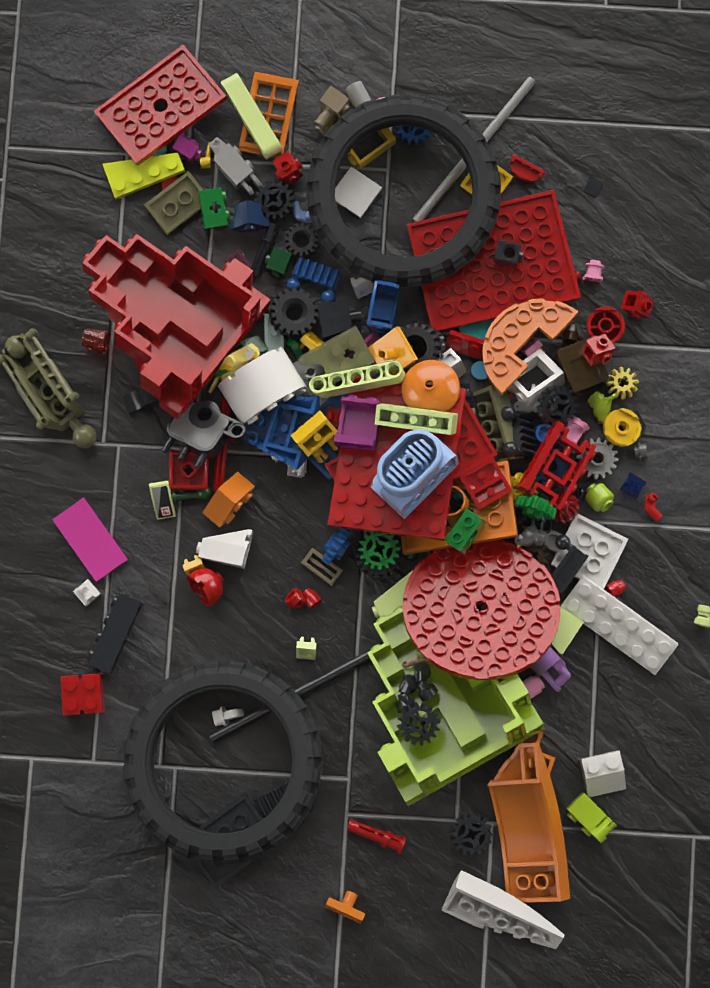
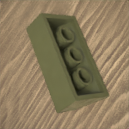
(496, 427)

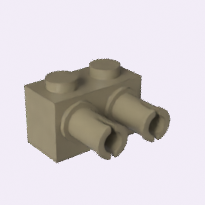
(332, 107)

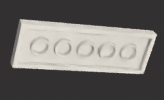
(619, 625)

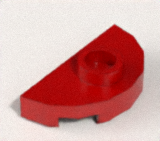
(524, 170)

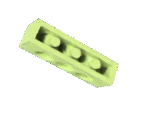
(416, 419)

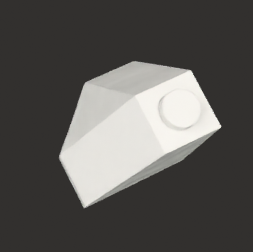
(227, 548)

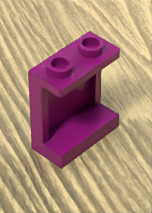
(357, 423)

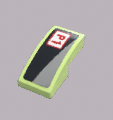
(162, 500)

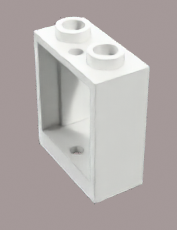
(555, 375)

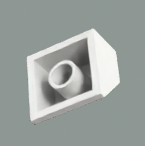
(603, 773)

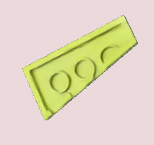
(129, 178)

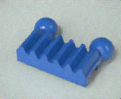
(316, 274)

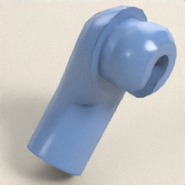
(300, 215)

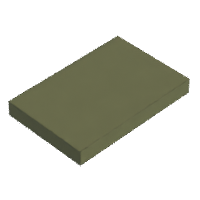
(175, 203)

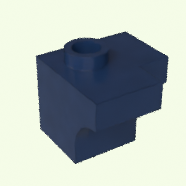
(248, 217)

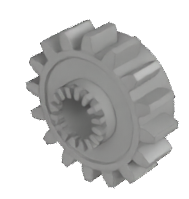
(607, 456)

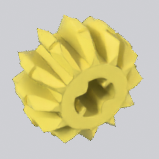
(626, 389)

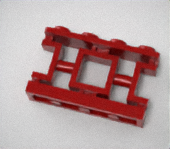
(544, 459)

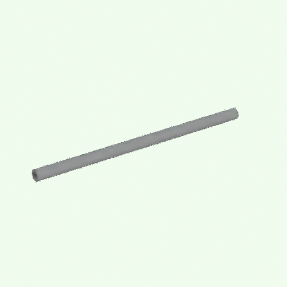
(461, 166)

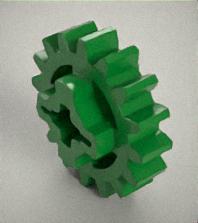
(535, 507)
(370, 553)

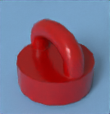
(294, 597)

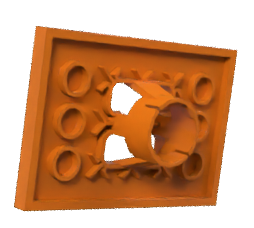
(498, 515)

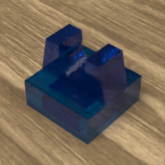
(633, 485)

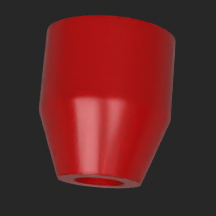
(615, 588)
(312, 598)

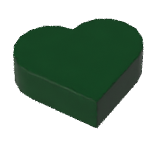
(293, 347)

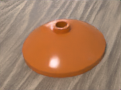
(440, 396)

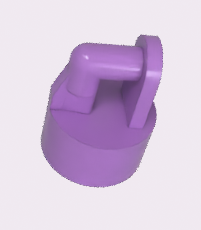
(550, 659)

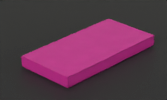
(90, 539)

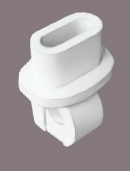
(222, 717)

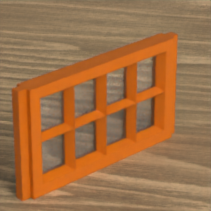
(275, 100)

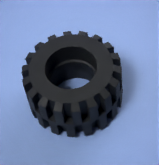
(432, 339)

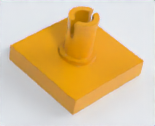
(393, 348)

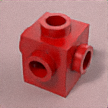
(288, 168)
(637, 304)
(598, 350)

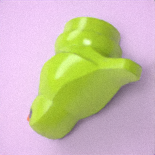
(601, 405)

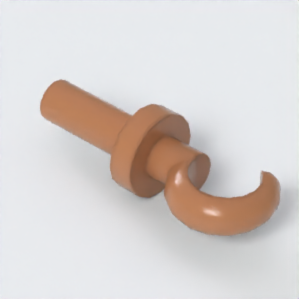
(413, 662)

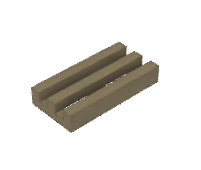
(335, 576)

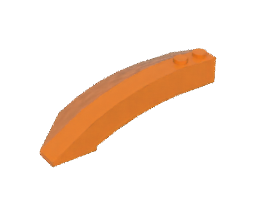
(530, 828)

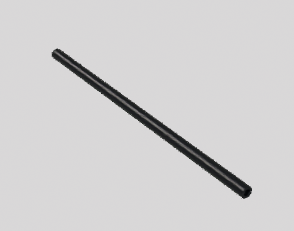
(301, 690)

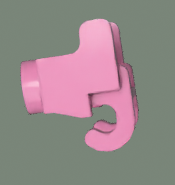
(576, 428)

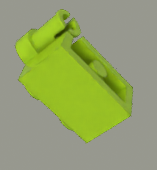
(590, 817)

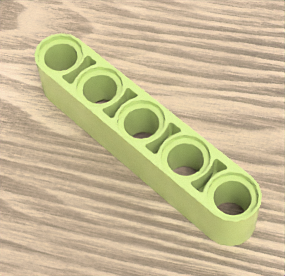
(251, 116)
(348, 376)

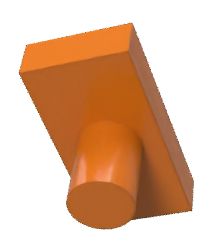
(346, 907)

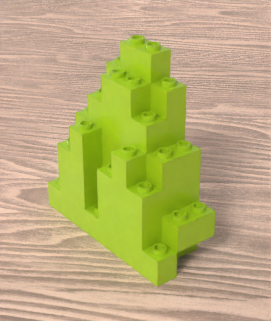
(474, 715)

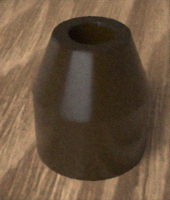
(570, 334)

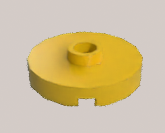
(628, 421)

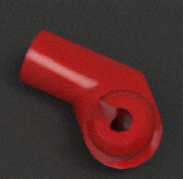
(650, 506)

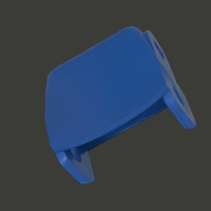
(382, 307)

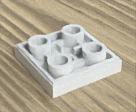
(356, 192)

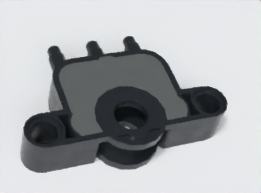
(203, 437)

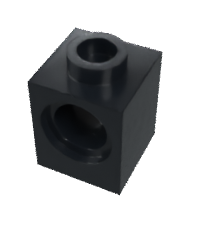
(503, 247)

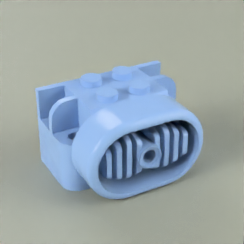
(412, 470)

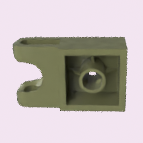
(332, 353)

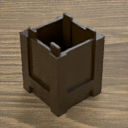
(578, 373)

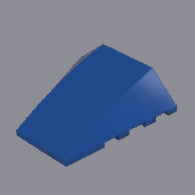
(275, 426)

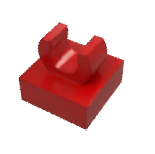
(333, 416)

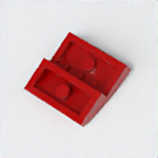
(485, 483)

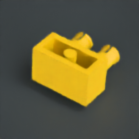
(314, 434)

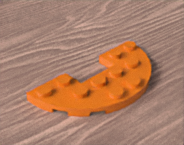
(512, 331)

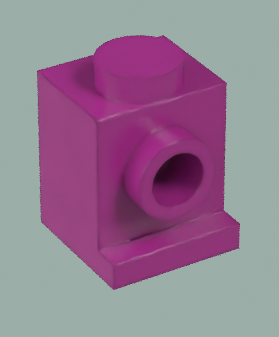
(187, 149)

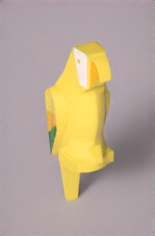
(234, 362)

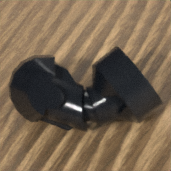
(545, 525)
(421, 673)
(406, 687)

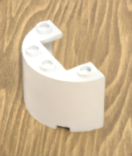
(262, 385)

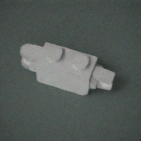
(233, 166)

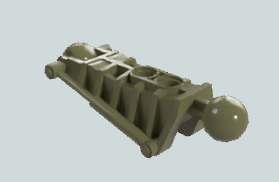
(38, 399)

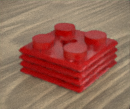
(180, 480)

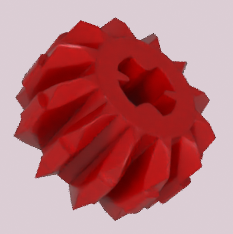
(569, 511)

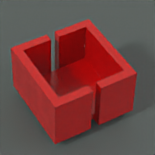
(82, 694)

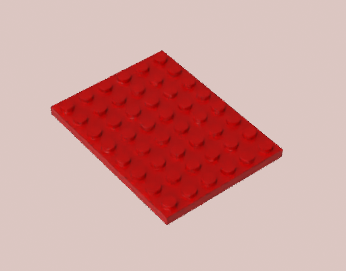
(487, 288)
(361, 508)

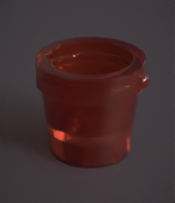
(96, 340)

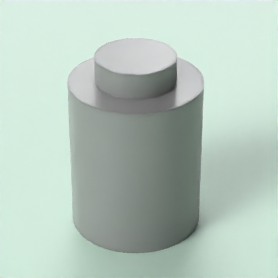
(357, 94)

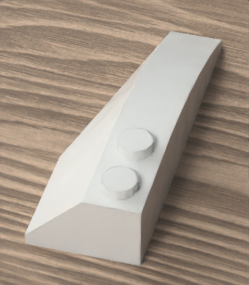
(494, 908)

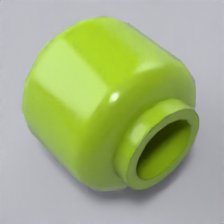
(599, 497)

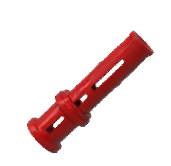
(385, 838)

